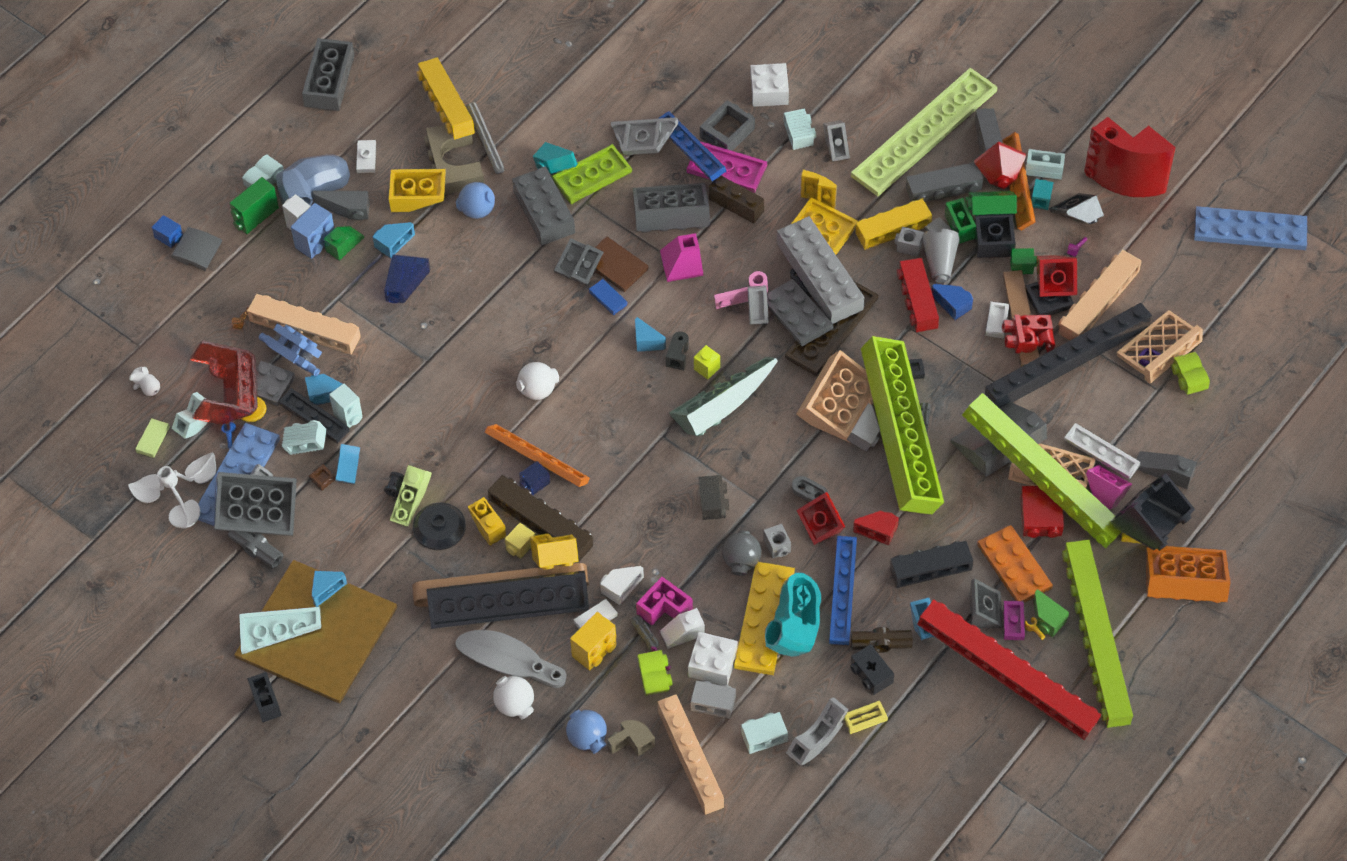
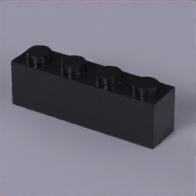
(931, 564)

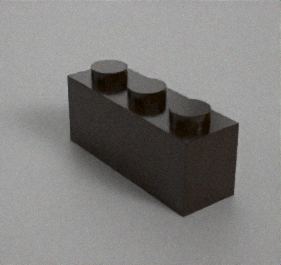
(736, 199)

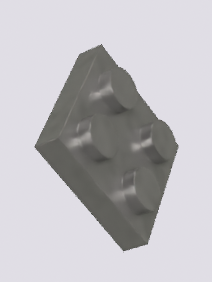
(272, 382)

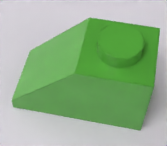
(1049, 614)

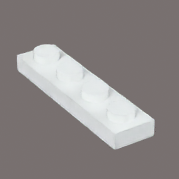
(1102, 451)

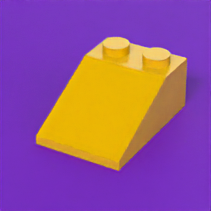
(415, 188)

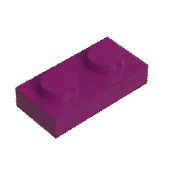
(1013, 620)

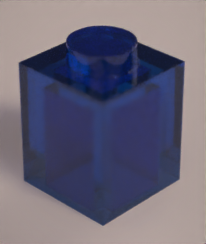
(534, 478)

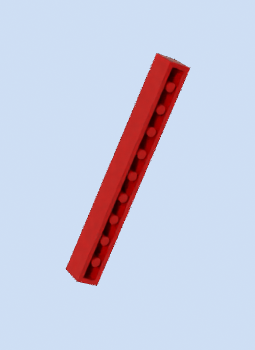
(1009, 669)

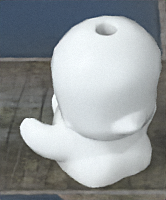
(147, 382)

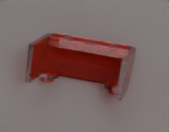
(238, 373)

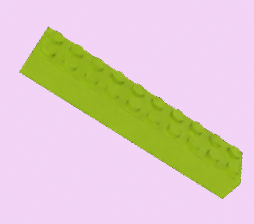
(902, 426)

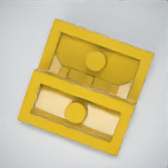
(818, 187)

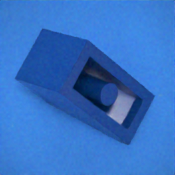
(952, 299)

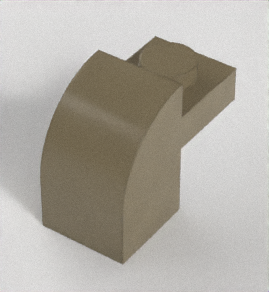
(632, 733)

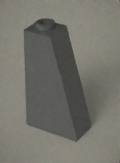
(987, 129)

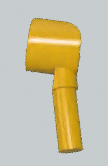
(1030, 628)

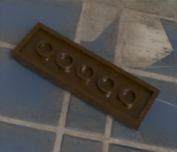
(815, 354)

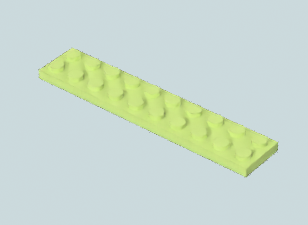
(923, 132)

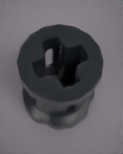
(393, 481)

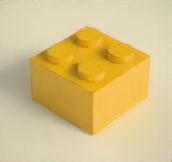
(593, 641)

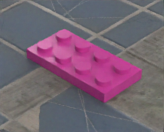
(740, 168)

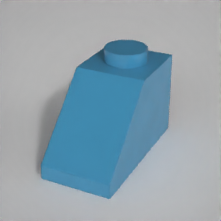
(393, 237)
(320, 387)

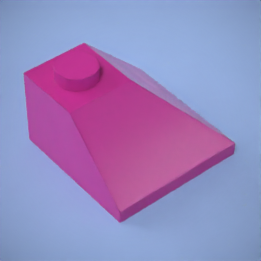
(1107, 486)

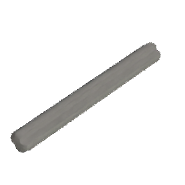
(485, 138)

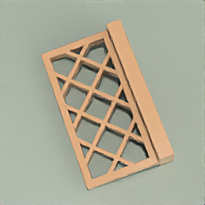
(1162, 362)
(1017, 475)

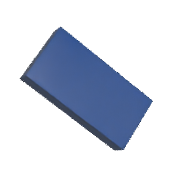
(608, 297)

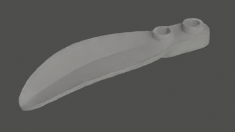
(508, 656)

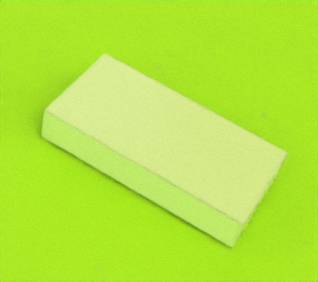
(152, 438)

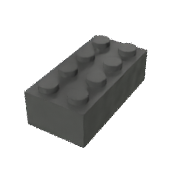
(328, 74)
(543, 206)

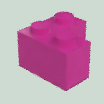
(661, 599)

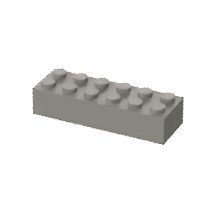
(820, 270)

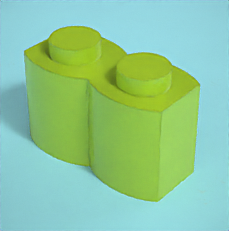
(1190, 373)
(653, 672)

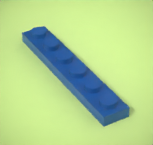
(695, 150)
(843, 590)

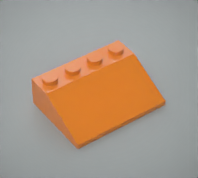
(1187, 574)

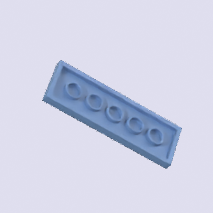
(1250, 228)
(250, 448)

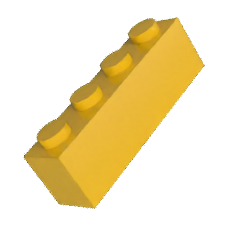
(886, 225)

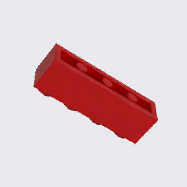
(918, 295)

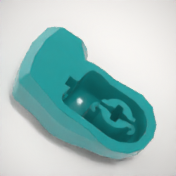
(796, 617)

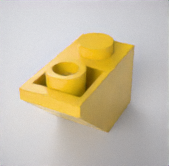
(487, 521)

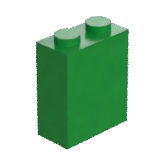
(991, 202)
(254, 205)

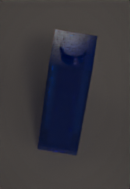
(404, 277)

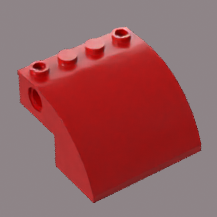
(1127, 163)

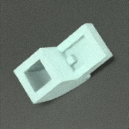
(183, 421)

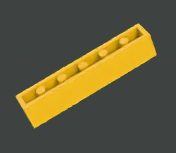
(445, 98)

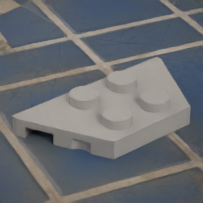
(643, 135)

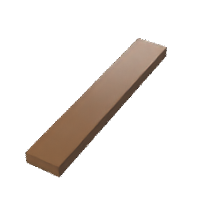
(1018, 305)

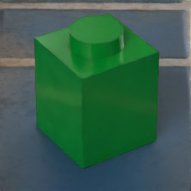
(1023, 260)

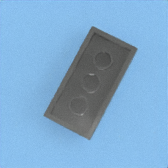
(798, 312)

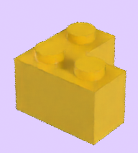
(553, 550)

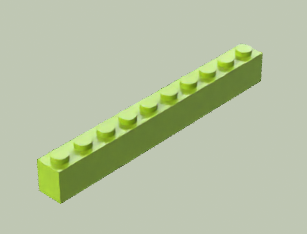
(1042, 469)
(1098, 634)

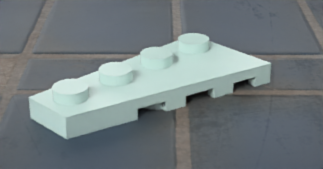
(271, 627)

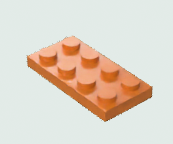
(1014, 564)

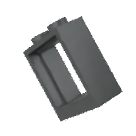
(716, 138)

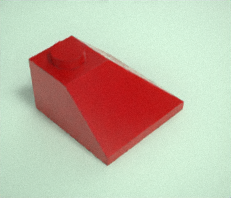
(1000, 164)
(1057, 275)

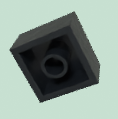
(994, 235)

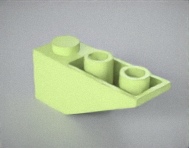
(410, 495)

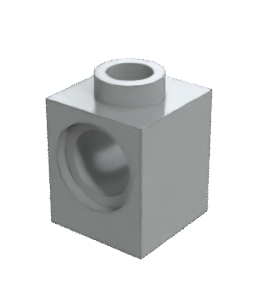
(912, 247)
(775, 534)

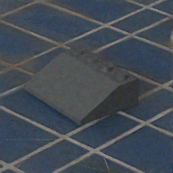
(671, 207)
(984, 453)
(254, 504)

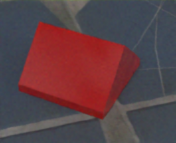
(821, 518)

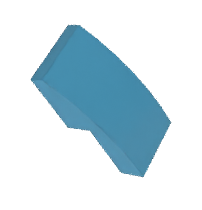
(347, 464)

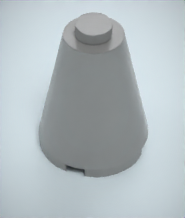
(940, 252)

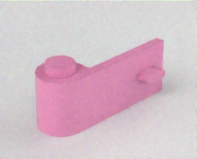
(740, 295)

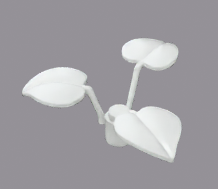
(187, 513)

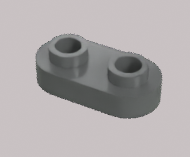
(811, 489)

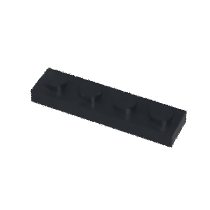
(309, 411)

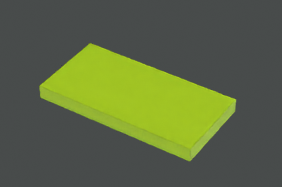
(592, 174)

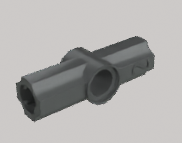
(257, 546)

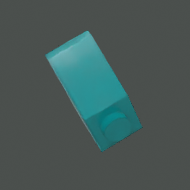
(554, 158)

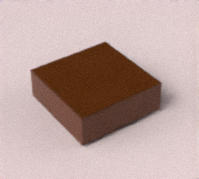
(322, 477)

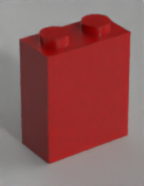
(1040, 514)

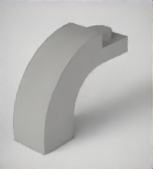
(819, 735)

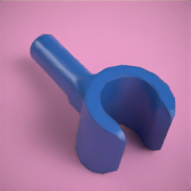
(229, 432)

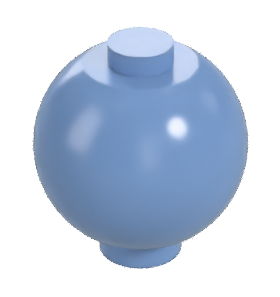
(475, 200)
(587, 730)

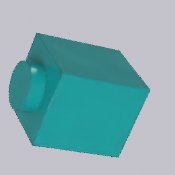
(1042, 194)

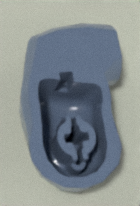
(311, 175)

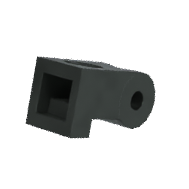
(675, 355)

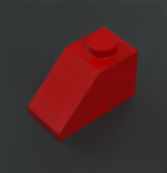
(877, 526)

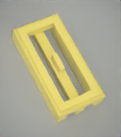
(852, 729)

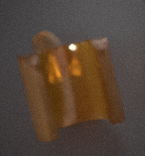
(238, 323)

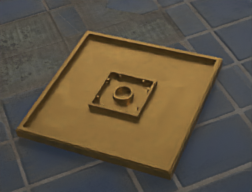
(331, 656)

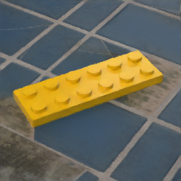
(760, 610)

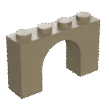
(456, 176)

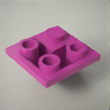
(682, 258)

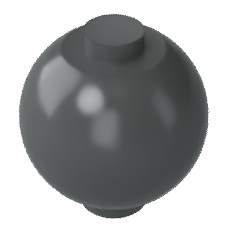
(741, 552)

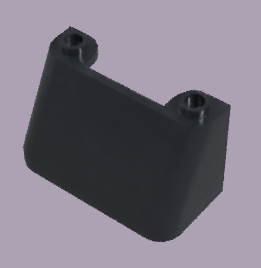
(1154, 513)

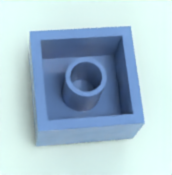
(311, 230)

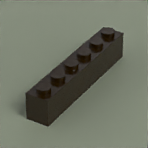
(536, 513)

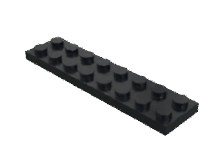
(507, 599)

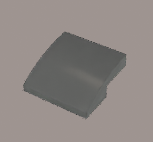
(196, 248)
(578, 261)

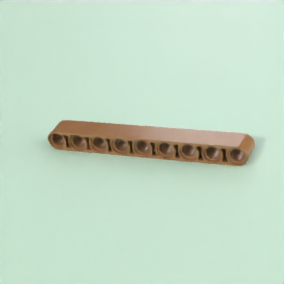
(420, 588)

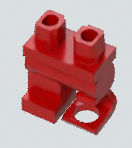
(1028, 333)

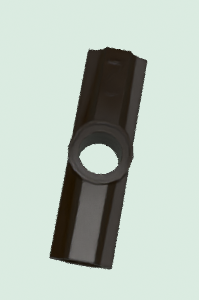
(882, 639)

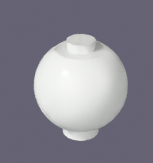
(537, 380)
(514, 697)

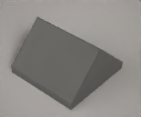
(985, 605)

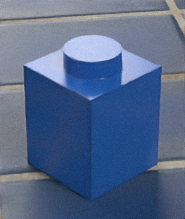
(167, 231)

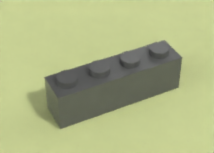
(944, 183)

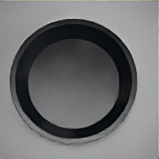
(439, 526)

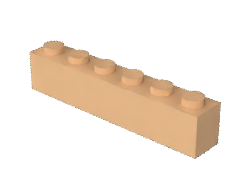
(1100, 295)
(313, 325)
(690, 754)

